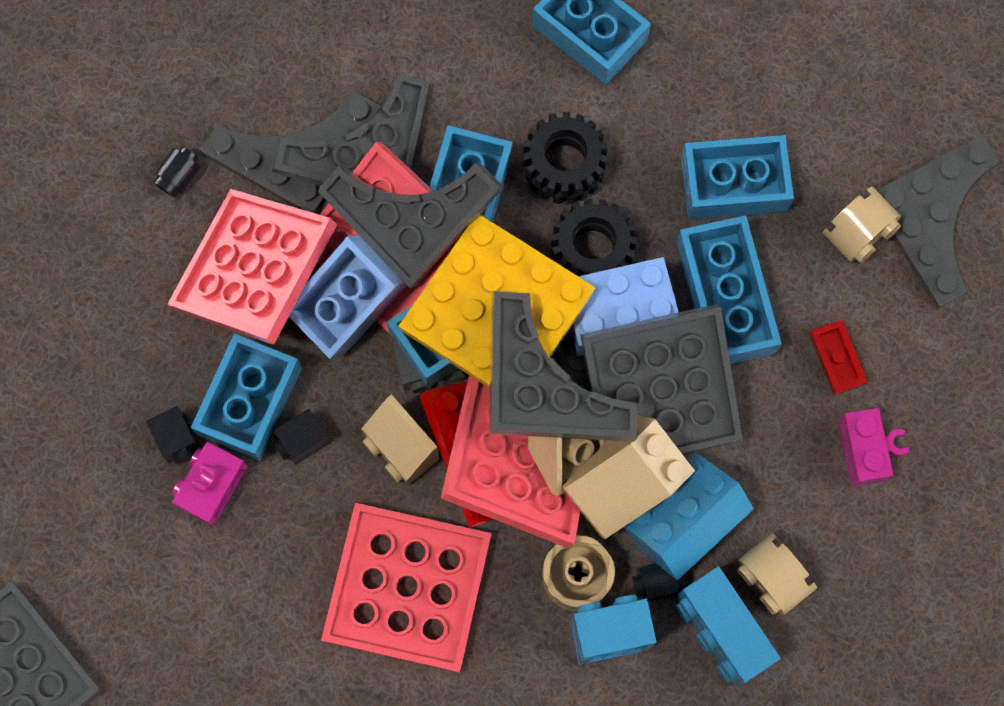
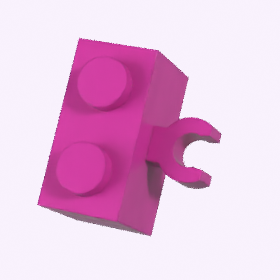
(868, 448)
(208, 483)

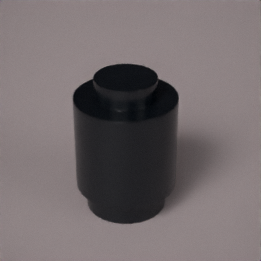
(176, 171)
(655, 583)

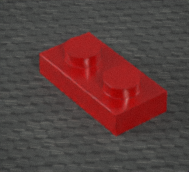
(838, 357)

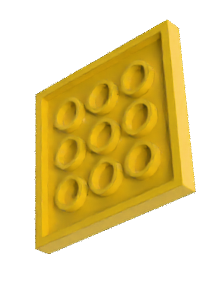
(456, 304)

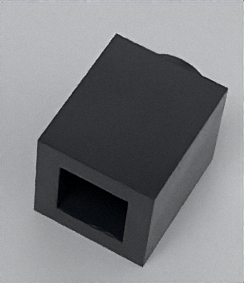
(173, 435)
(300, 437)

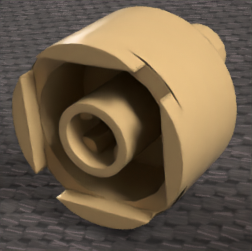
(863, 225)
(594, 562)
(776, 575)

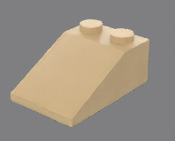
(628, 478)

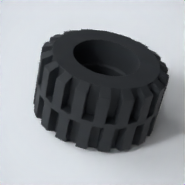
(571, 133)
(593, 218)

